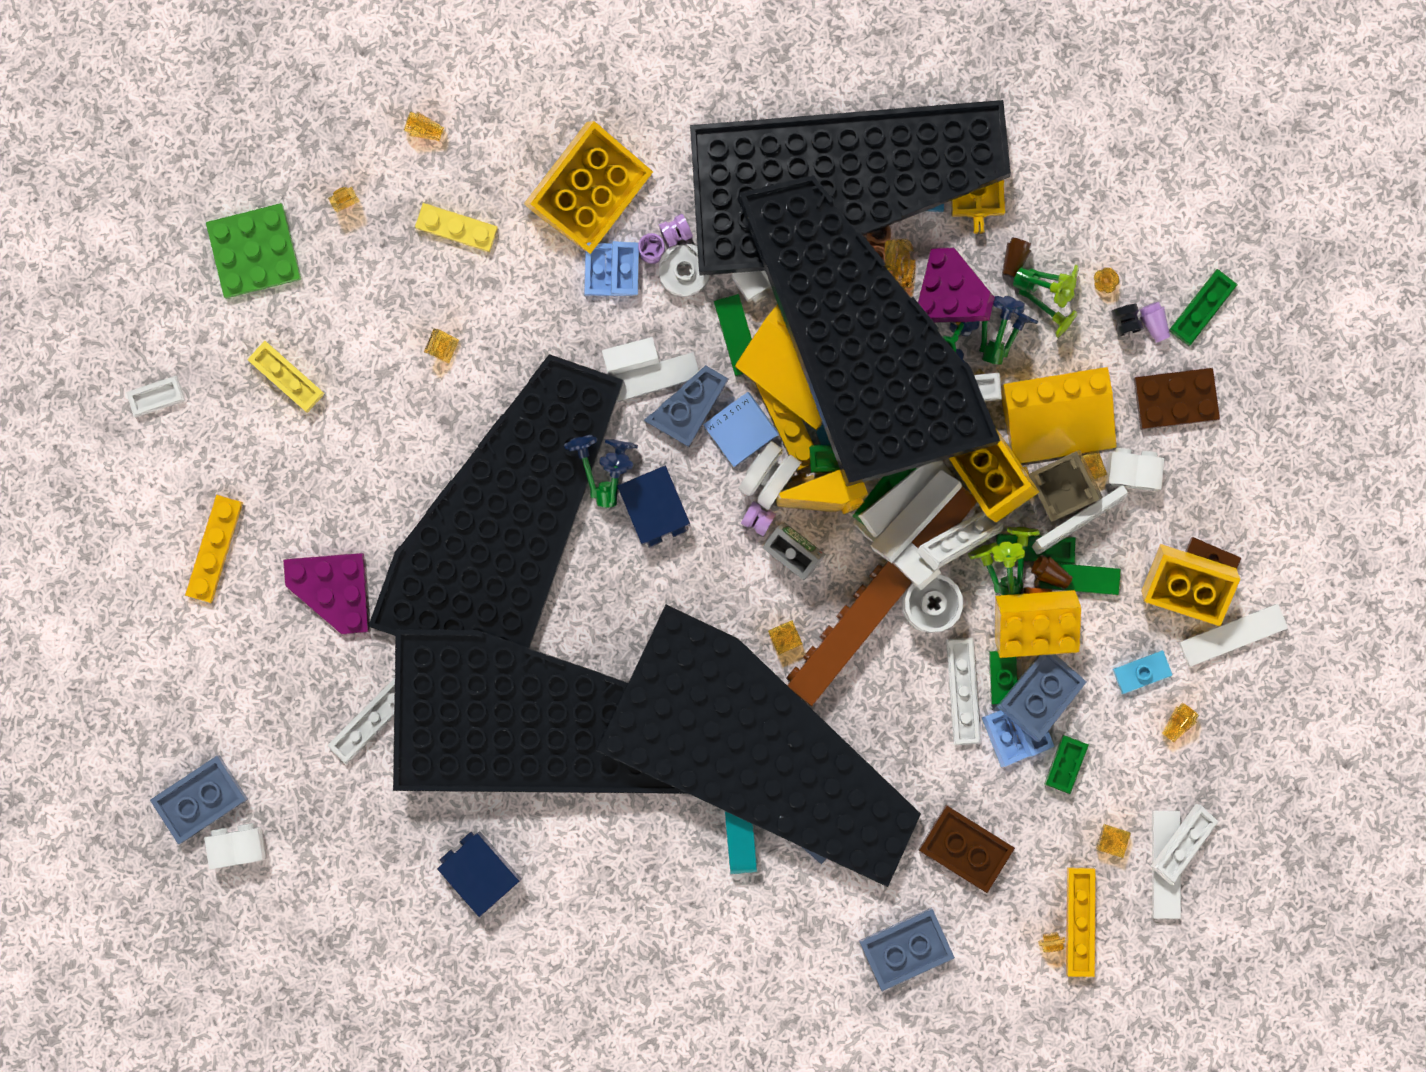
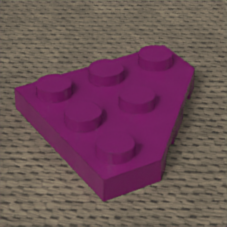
(953, 289)
(332, 588)

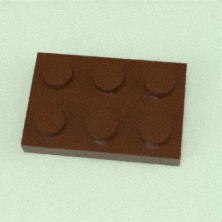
(1176, 398)
(966, 848)

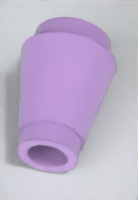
(1155, 321)

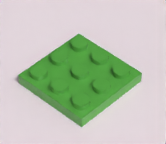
(253, 250)

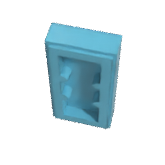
(1142, 672)

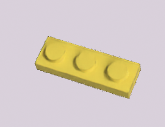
(456, 227)
(286, 376)

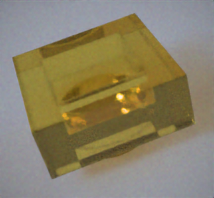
(343, 198)
(441, 345)
(1095, 464)
(800, 479)
(785, 637)
(1113, 840)

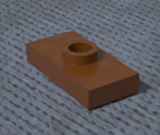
(1212, 553)

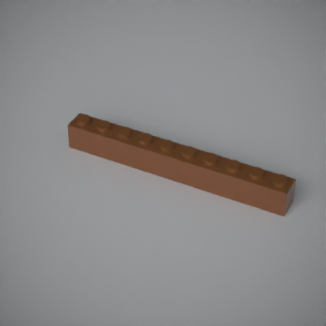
(867, 610)

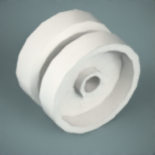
(769, 475)
(944, 614)

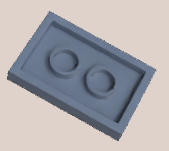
(1041, 695)
(198, 799)
(906, 949)

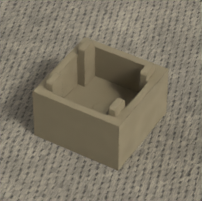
(1065, 485)

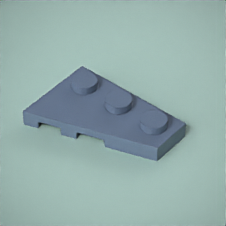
(688, 408)

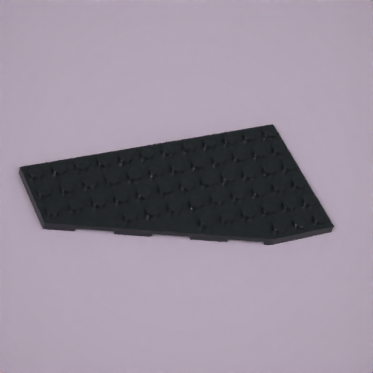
(870, 162)
(868, 350)
(743, 741)

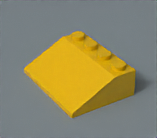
(588, 186)
(776, 368)
(1059, 415)
(824, 494)

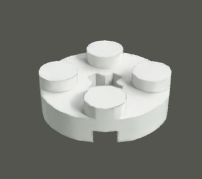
(669, 272)

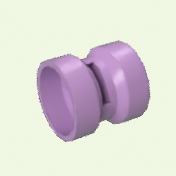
(670, 234)
(649, 244)
(763, 522)

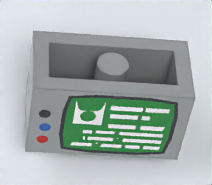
(794, 551)

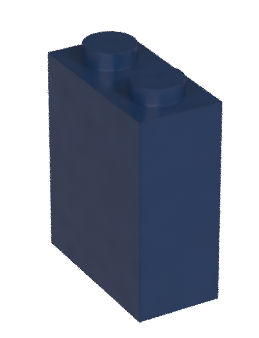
(654, 506)
(478, 872)

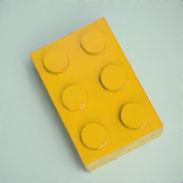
(995, 479)
(1190, 585)
(1037, 624)

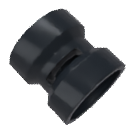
(1126, 314)

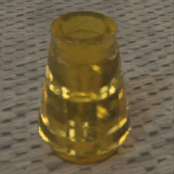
(423, 127)
(1180, 722)

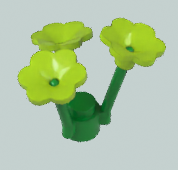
(1029, 280)
(1006, 553)

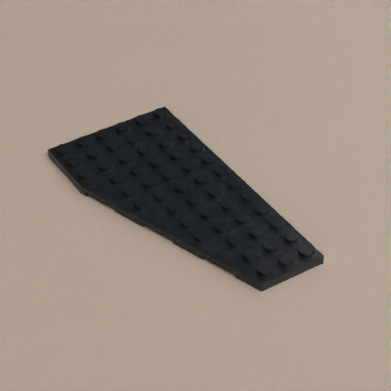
(505, 518)
(502, 719)

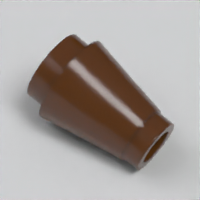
(1015, 256)
(1051, 572)

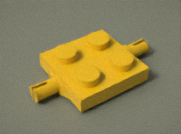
(980, 204)

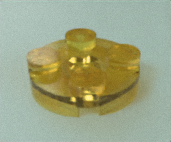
(899, 262)

